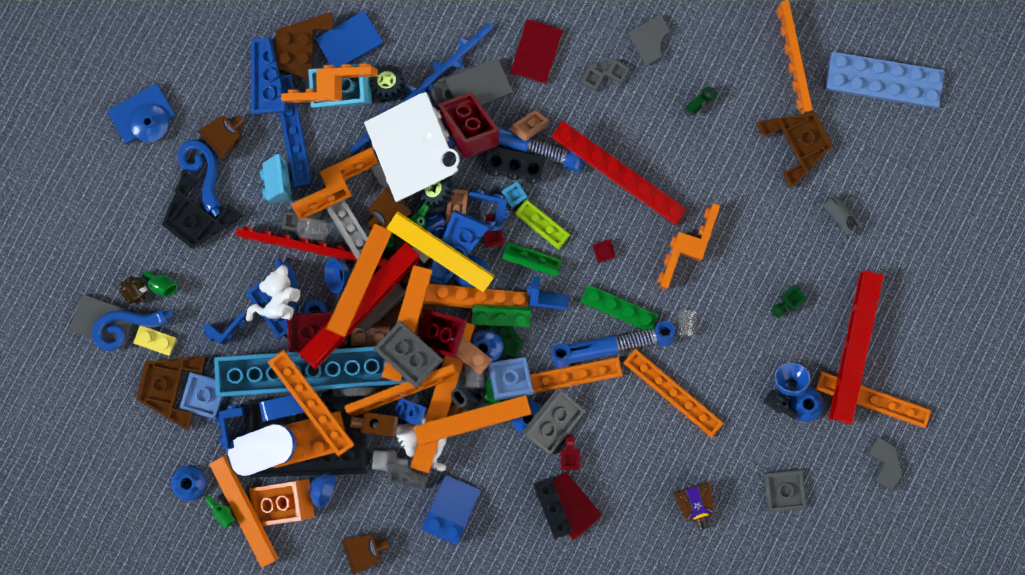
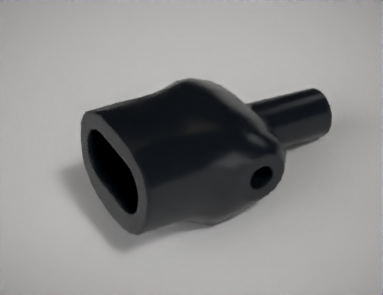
(465, 398)
(779, 404)

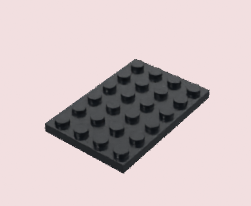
(350, 462)

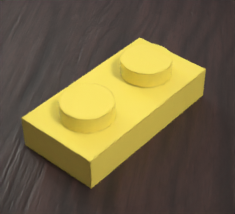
(155, 340)

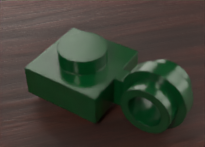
(695, 106)
(792, 299)

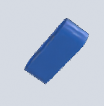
(280, 408)

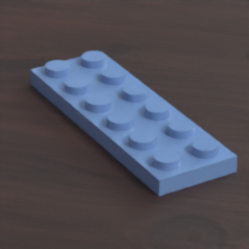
(884, 80)

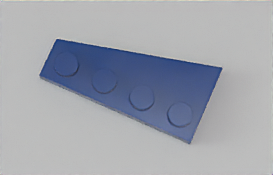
(462, 235)

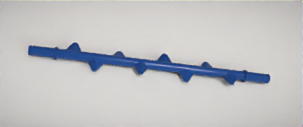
(440, 69)

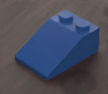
(451, 509)

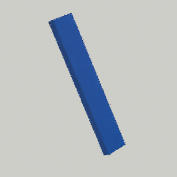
(295, 139)

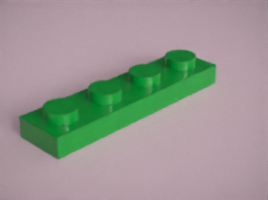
(619, 308)

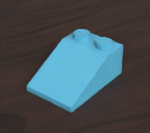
(354, 91)
(276, 180)

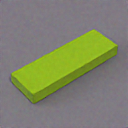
(542, 224)

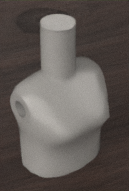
(382, 458)

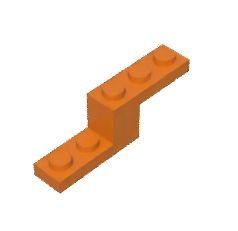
(329, 83)
(334, 180)
(688, 246)

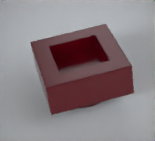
(604, 251)

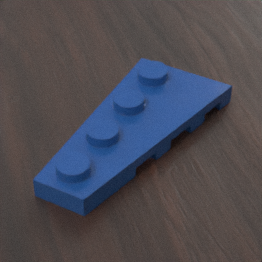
(265, 79)

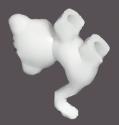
(278, 287)
(407, 439)

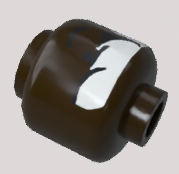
(133, 290)

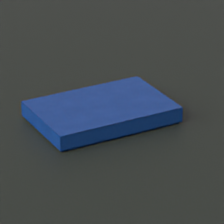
(349, 40)
(123, 112)

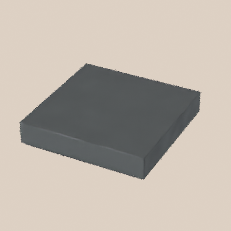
(785, 490)

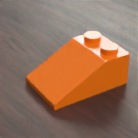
(282, 502)

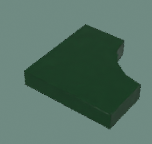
(511, 342)

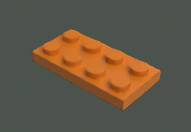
(309, 440)

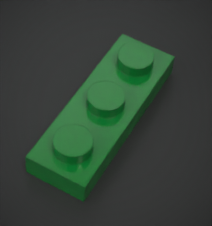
(532, 259)
(501, 315)

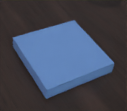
(510, 378)
(200, 396)

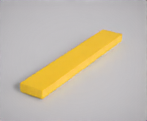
(440, 251)

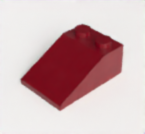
(469, 125)
(442, 332)

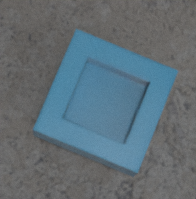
(514, 194)

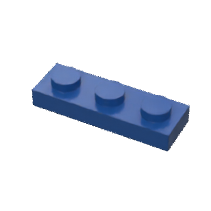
(278, 326)

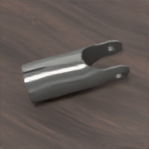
(840, 214)

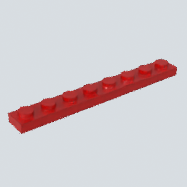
(618, 173)
(301, 245)

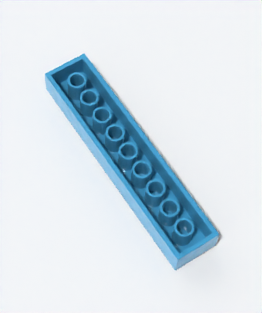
(340, 370)

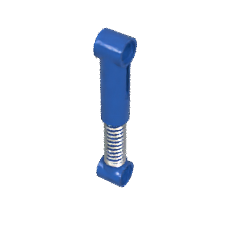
(512, 141)
(611, 345)

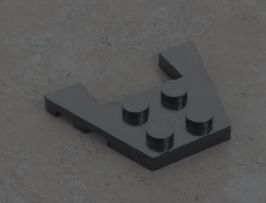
(190, 221)

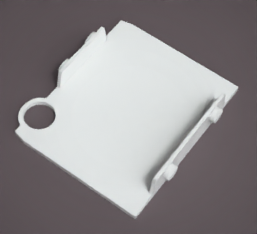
(411, 146)

